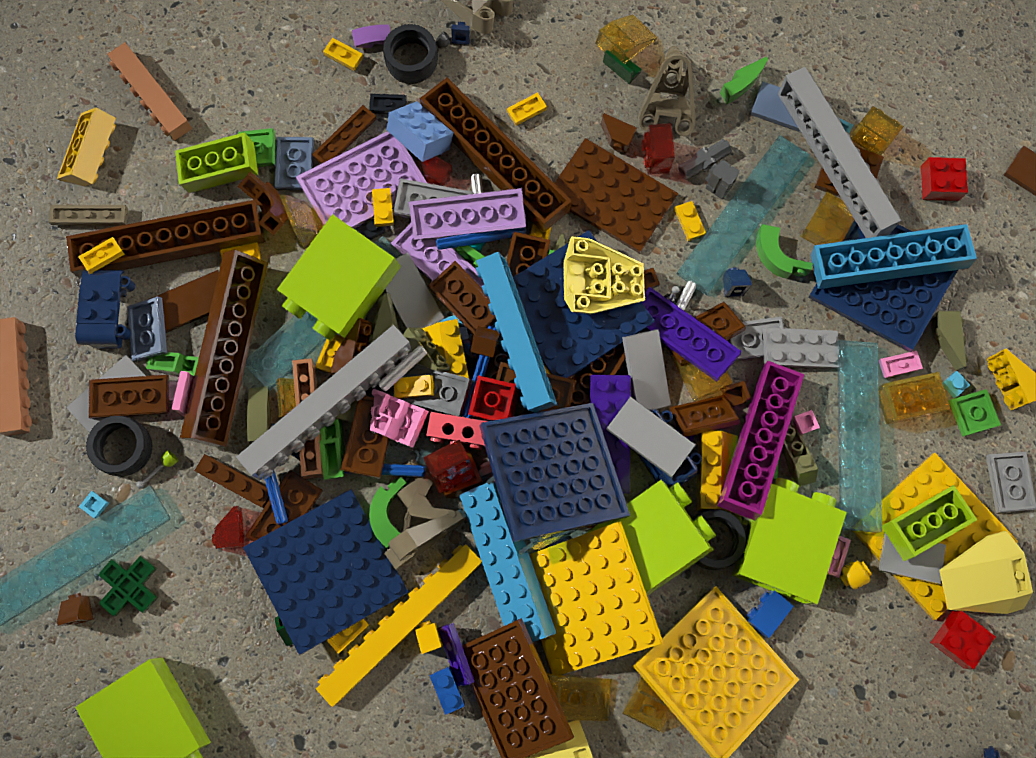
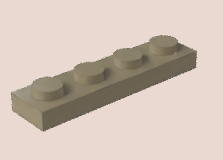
(88, 214)

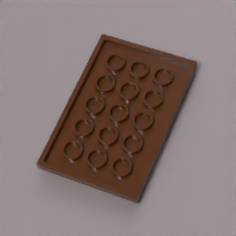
(614, 195)
(515, 692)

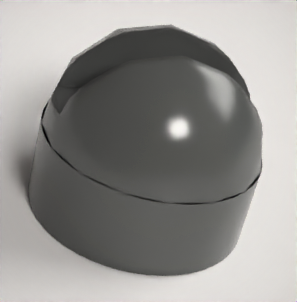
(443, 39)

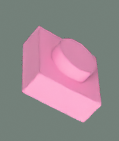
(806, 422)

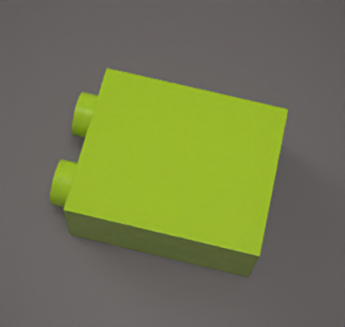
(337, 278)
(663, 534)
(791, 543)
(143, 716)

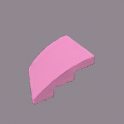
(396, 418)

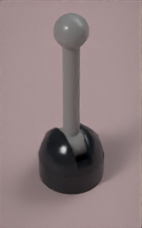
(671, 297)

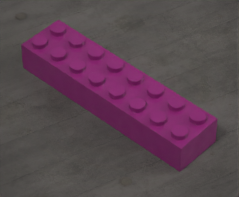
(761, 441)

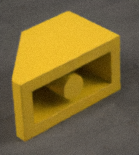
(428, 637)

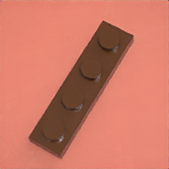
(345, 135)
(233, 480)

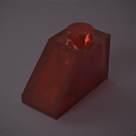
(436, 171)
(229, 531)

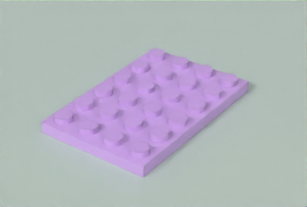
(346, 182)

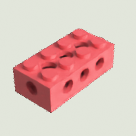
(439, 421)

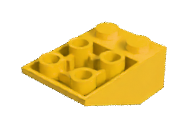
(1013, 379)

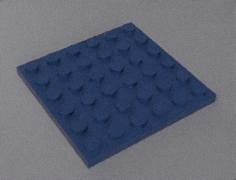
(889, 307)
(567, 338)
(553, 471)
(325, 571)

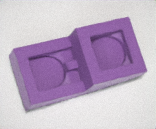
(370, 35)

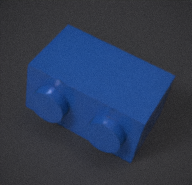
(769, 613)
(447, 690)

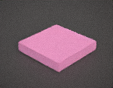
(182, 392)

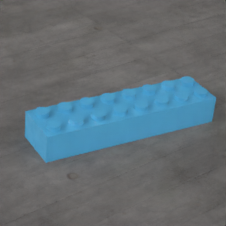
(893, 256)
(516, 333)
(508, 572)

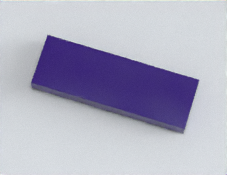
(455, 654)

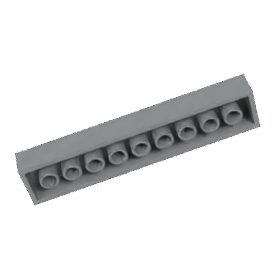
(838, 155)
(325, 404)

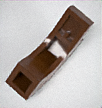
(268, 200)

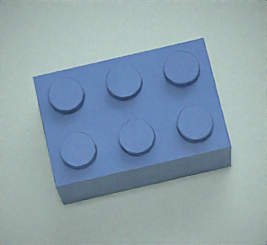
(419, 131)

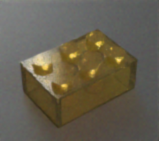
(913, 398)

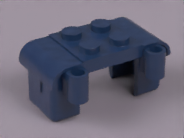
(100, 309)
(686, 470)

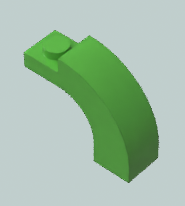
(774, 258)
(379, 512)

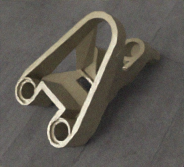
(482, 15)
(679, 108)
(429, 522)

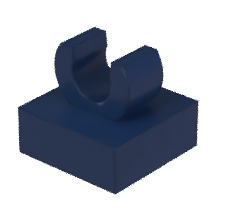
(460, 33)

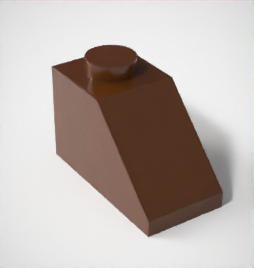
(618, 133)
(75, 610)

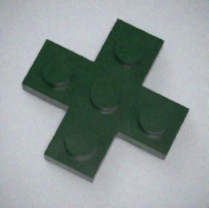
(127, 586)

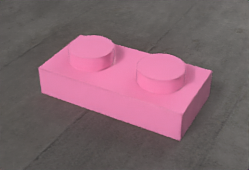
(900, 364)
(839, 557)

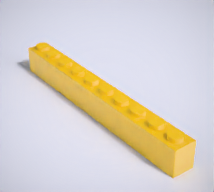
(398, 626)

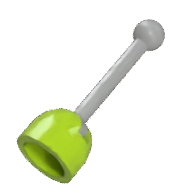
(168, 459)

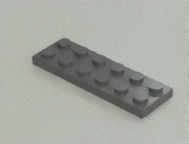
(449, 391)

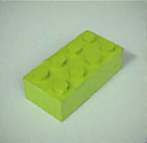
(216, 162)
(929, 523)

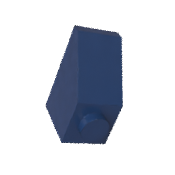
(736, 282)

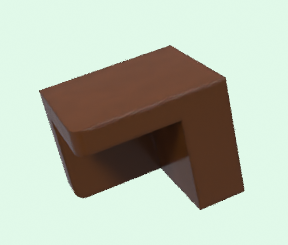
(485, 341)
(736, 393)

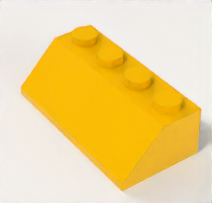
(87, 147)
(449, 344)
(717, 454)

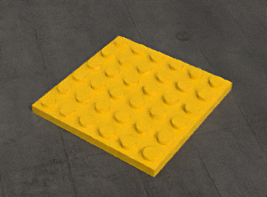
(921, 484)
(594, 600)
(716, 674)

